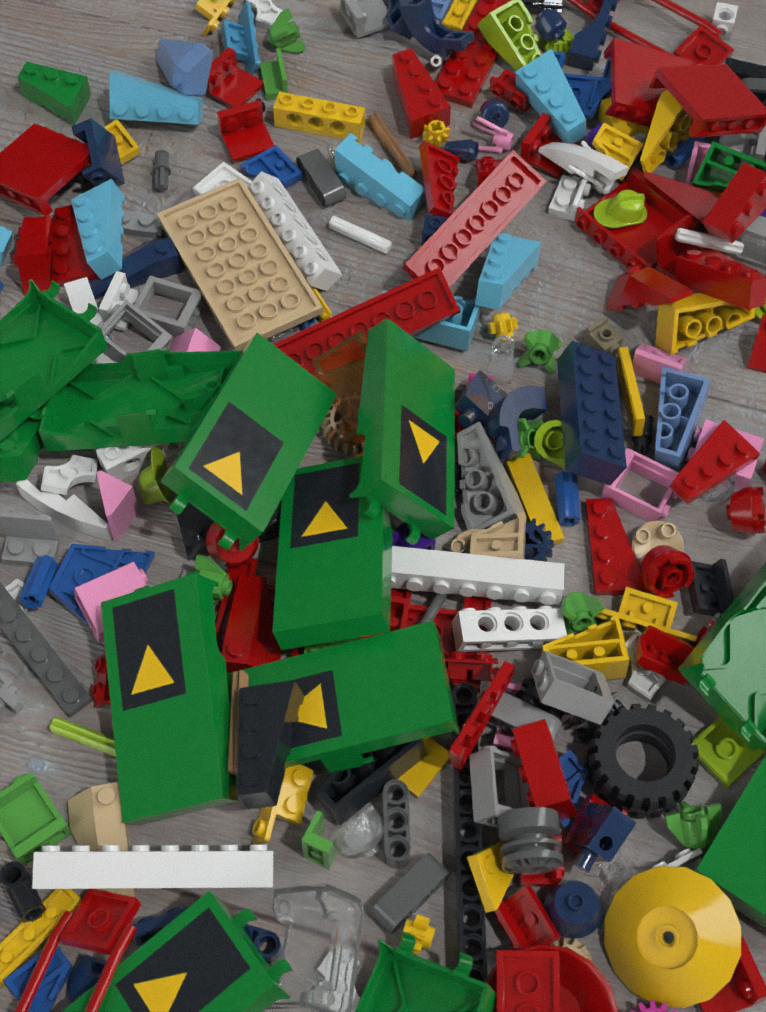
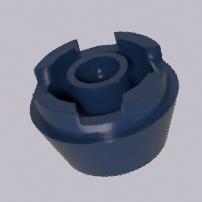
(574, 908)

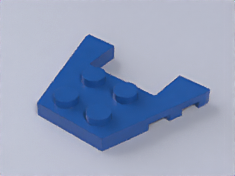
(588, 89)
(87, 563)

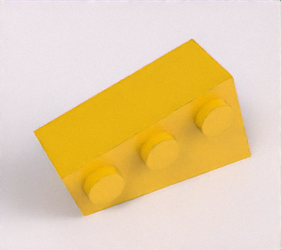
(597, 648)

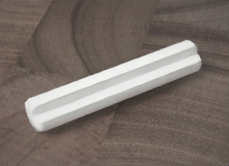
(360, 234)
(708, 241)

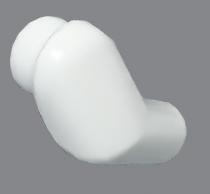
(437, 60)

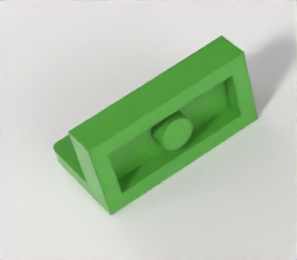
(274, 77)
(316, 847)

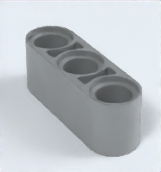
(515, 713)

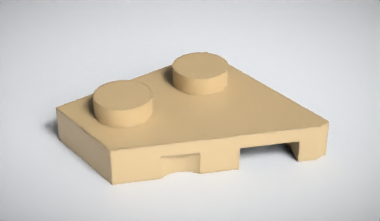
(501, 539)

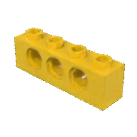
(318, 116)

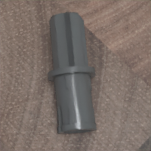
(161, 170)

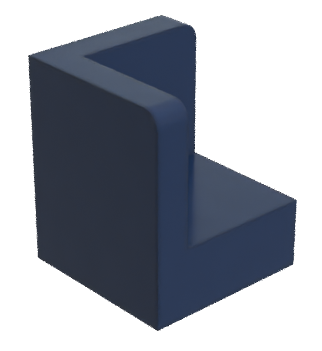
(84, 976)

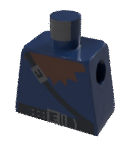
(478, 400)
(600, 834)

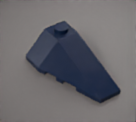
(148, 259)

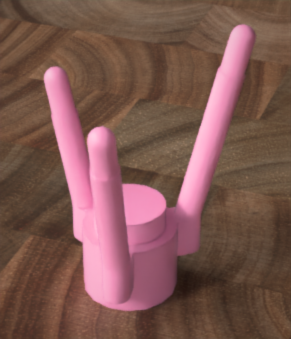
(502, 138)

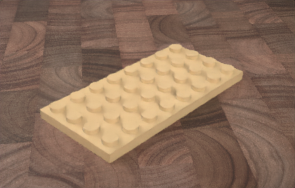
(239, 264)

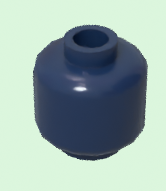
(550, 25)
(491, 107)

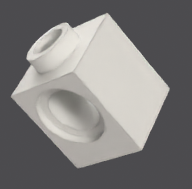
(725, 18)

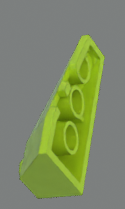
(511, 33)

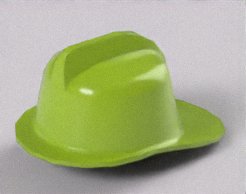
(622, 210)
(549, 442)
(149, 480)

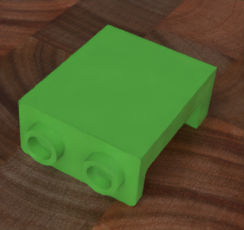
(29, 818)

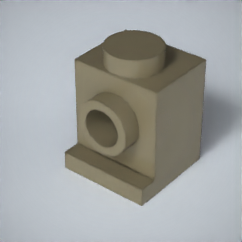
(603, 337)

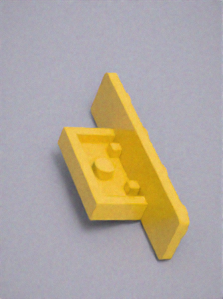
(213, 11)
(647, 610)
(289, 805)

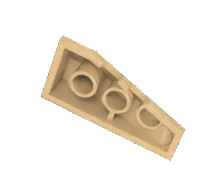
(97, 821)

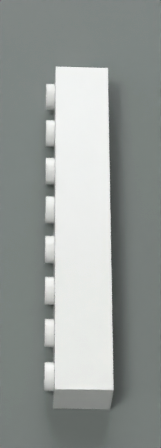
(477, 575)
(152, 868)

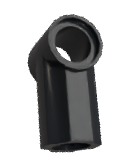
(24, 898)

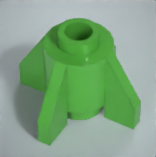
(285, 33)
(541, 348)
(526, 435)
(211, 570)
(580, 611)
(694, 825)

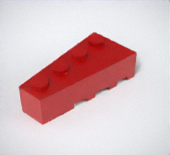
(418, 93)
(721, 278)

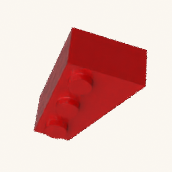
(738, 205)
(35, 252)
(542, 769)

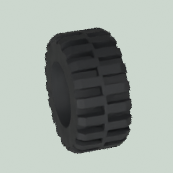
(657, 730)

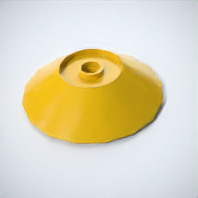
(703, 929)

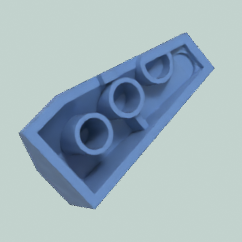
(185, 65)

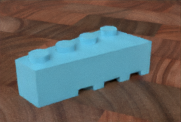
(551, 94)
(148, 101)
(377, 179)
(100, 228)
(504, 269)
(457, 330)

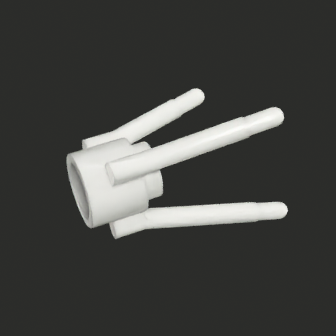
(599, 183)

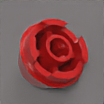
(747, 511)
(233, 556)
(666, 570)

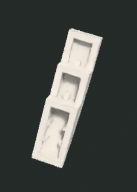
(585, 159)
(79, 296)
(67, 512)

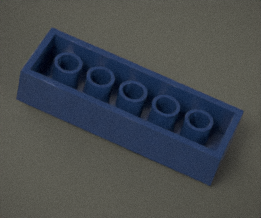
(591, 413)

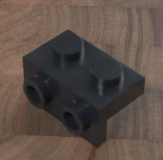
(710, 588)

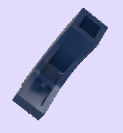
(430, 32)
(501, 423)

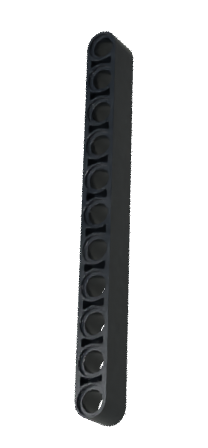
(465, 847)

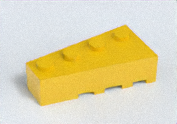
(695, 318)

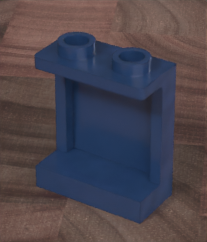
(103, 153)

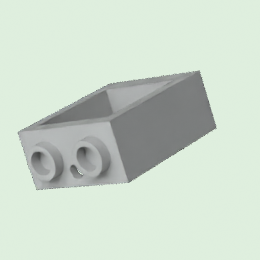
(753, 254)
(192, 297)
(138, 319)
(572, 687)
(483, 784)

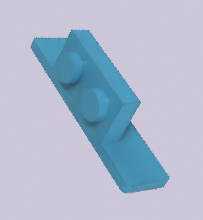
(242, 38)

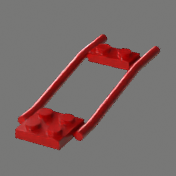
(700, 47)
(98, 926)

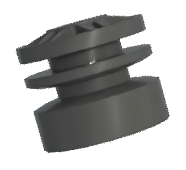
(530, 840)

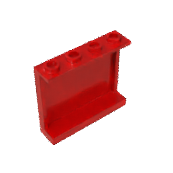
(631, 75)
(713, 99)
(39, 166)
(635, 242)

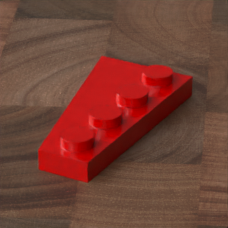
(439, 176)
(68, 252)
(713, 463)
(610, 550)
(481, 715)

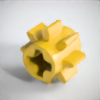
(436, 133)
(502, 324)
(422, 932)

